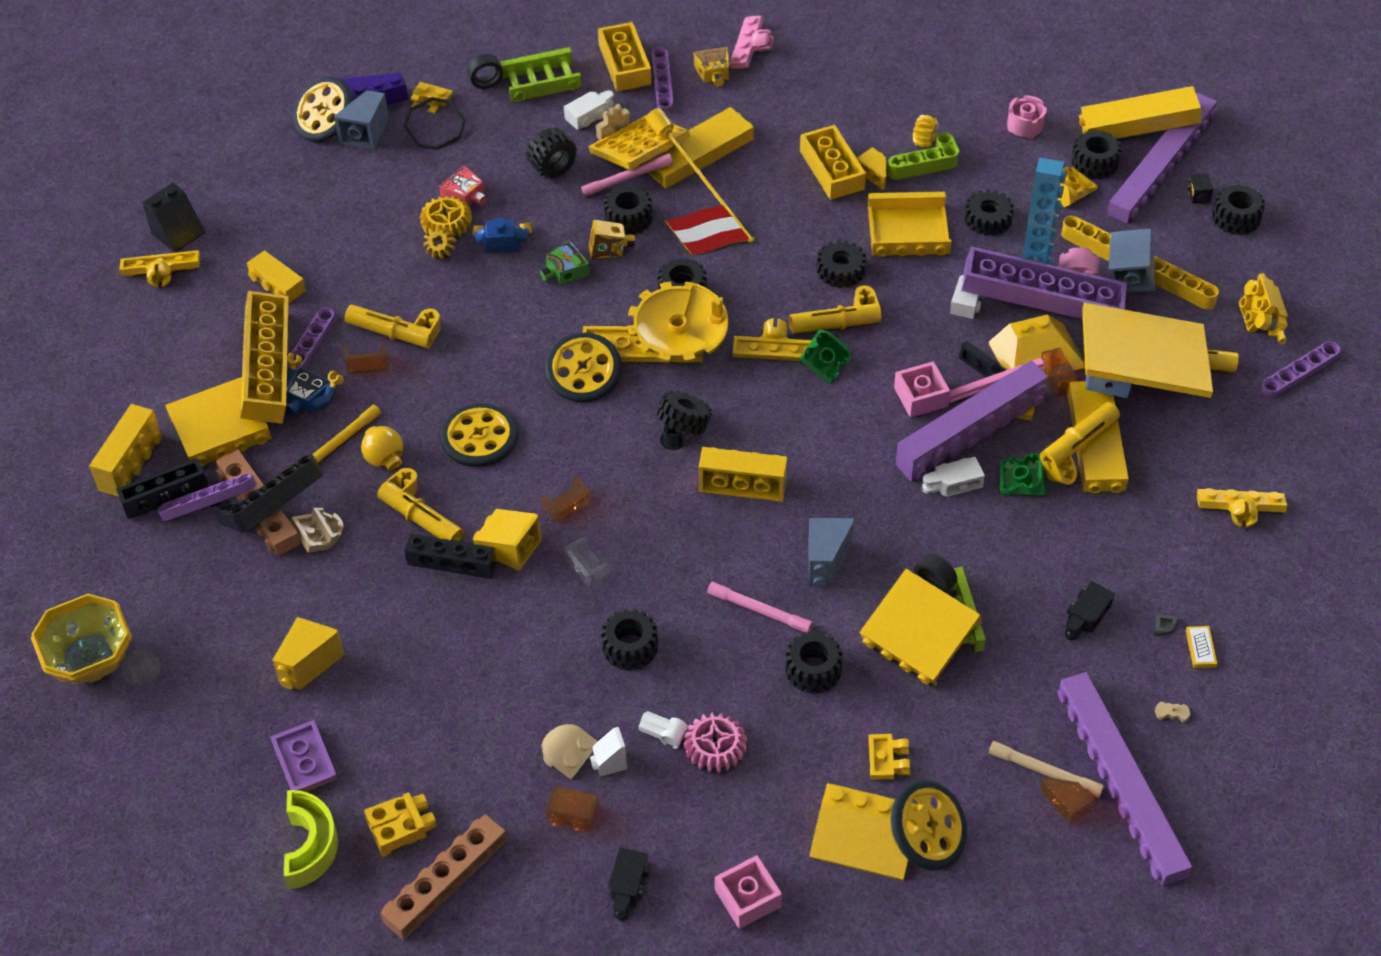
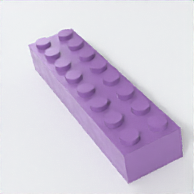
(1038, 284)
(971, 421)

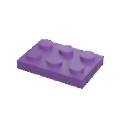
(303, 757)

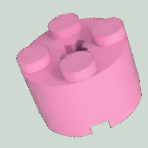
(1026, 116)
(1080, 260)

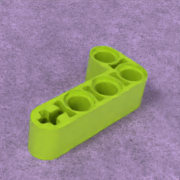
(926, 161)

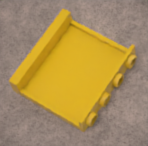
(908, 223)
(212, 423)
(919, 627)

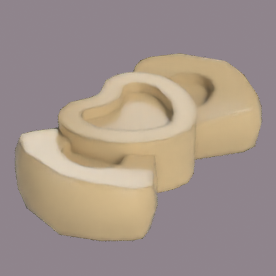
(1172, 711)

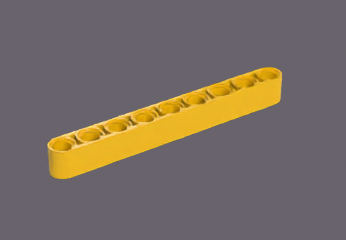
(1166, 275)

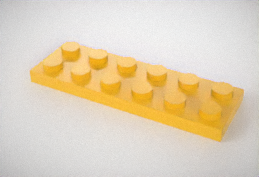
(627, 345)

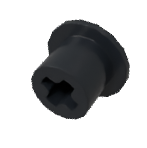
(672, 439)

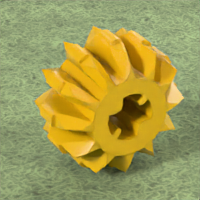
(925, 131)
(438, 235)

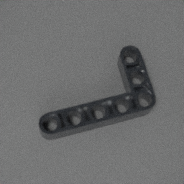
(268, 498)

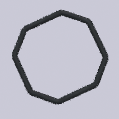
(423, 103)

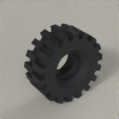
(989, 222)
(841, 274)
(684, 412)

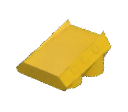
(1075, 186)

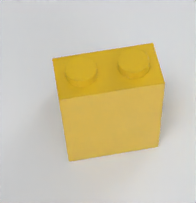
(512, 535)
(306, 653)

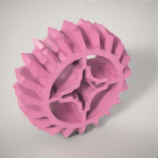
(698, 744)

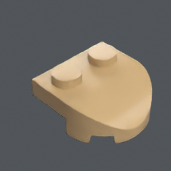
(318, 530)
(567, 748)

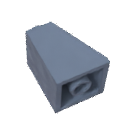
(363, 120)
(1133, 259)
(827, 548)

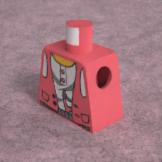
(464, 185)

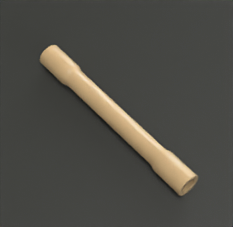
(1009, 754)

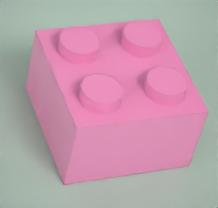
(922, 389)
(748, 892)

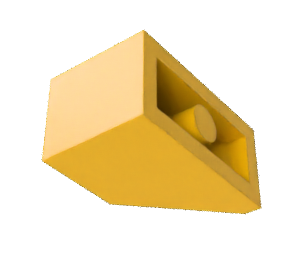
(875, 167)

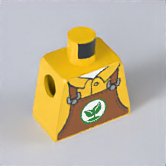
(608, 239)

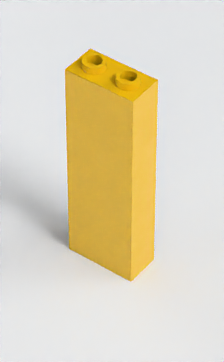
(1143, 113)
(705, 145)
(1103, 459)

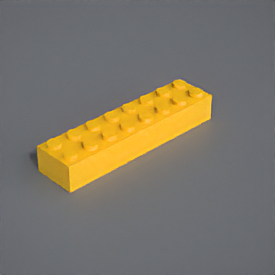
(264, 357)

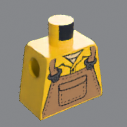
(712, 65)

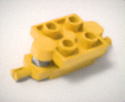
(1264, 308)

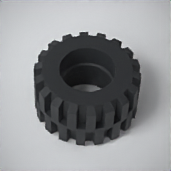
(551, 152)
(1096, 154)
(629, 207)
(1238, 209)
(682, 271)
(629, 653)
(813, 676)

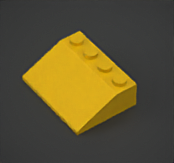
(858, 833)

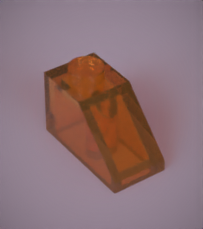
(1067, 798)

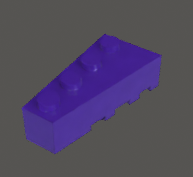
(390, 84)

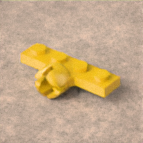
(159, 266)
(771, 345)
(1242, 504)

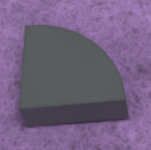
(1164, 624)

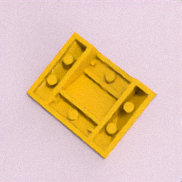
(1029, 338)

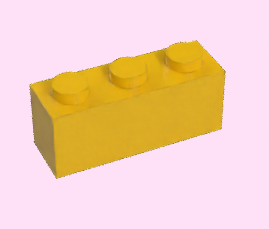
(275, 276)

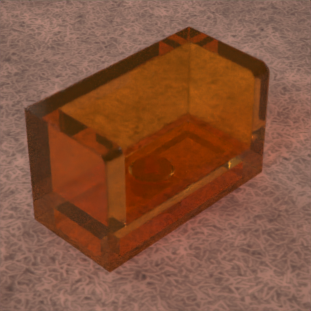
(366, 362)
(567, 502)

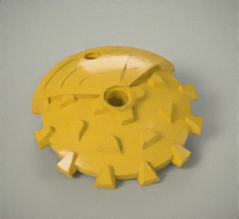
(679, 321)

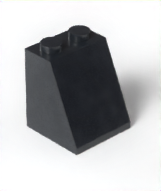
(172, 218)

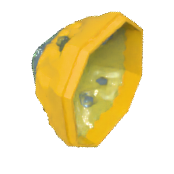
(82, 639)

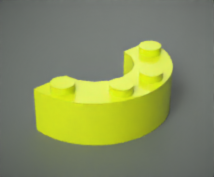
(322, 843)

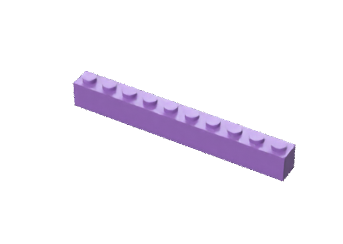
(1158, 163)
(1124, 780)

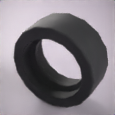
(480, 62)
(936, 572)

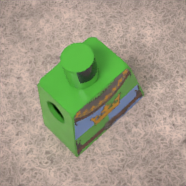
(565, 264)

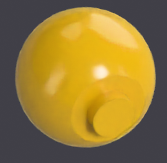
(382, 447)

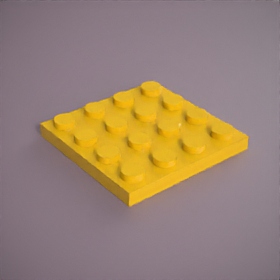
(636, 144)

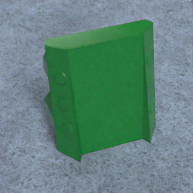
(825, 355)
(1023, 476)

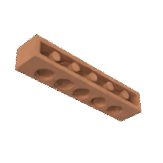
(276, 527)
(423, 905)

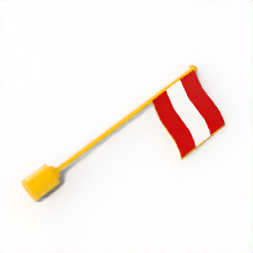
(708, 227)

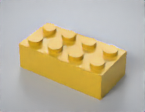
(624, 56)
(832, 162)
(126, 449)
(742, 474)

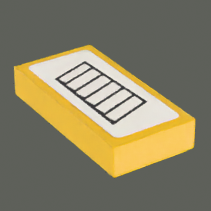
(1201, 647)

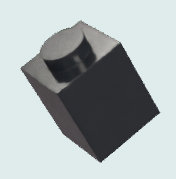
(1200, 188)

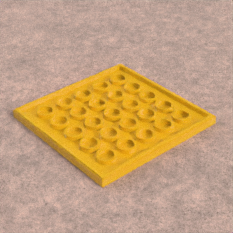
(1146, 350)

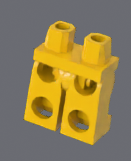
(399, 822)

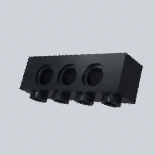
(161, 488)
(450, 556)

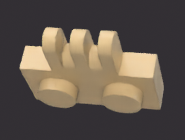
(612, 121)

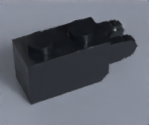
(1088, 610)
(627, 880)

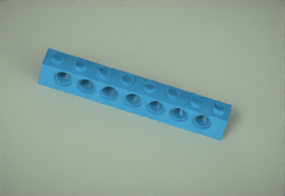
(1042, 211)

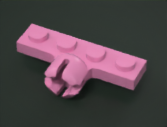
(751, 40)

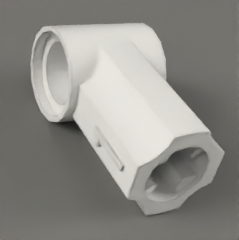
(667, 730)

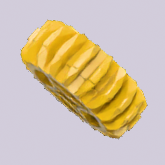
(446, 213)

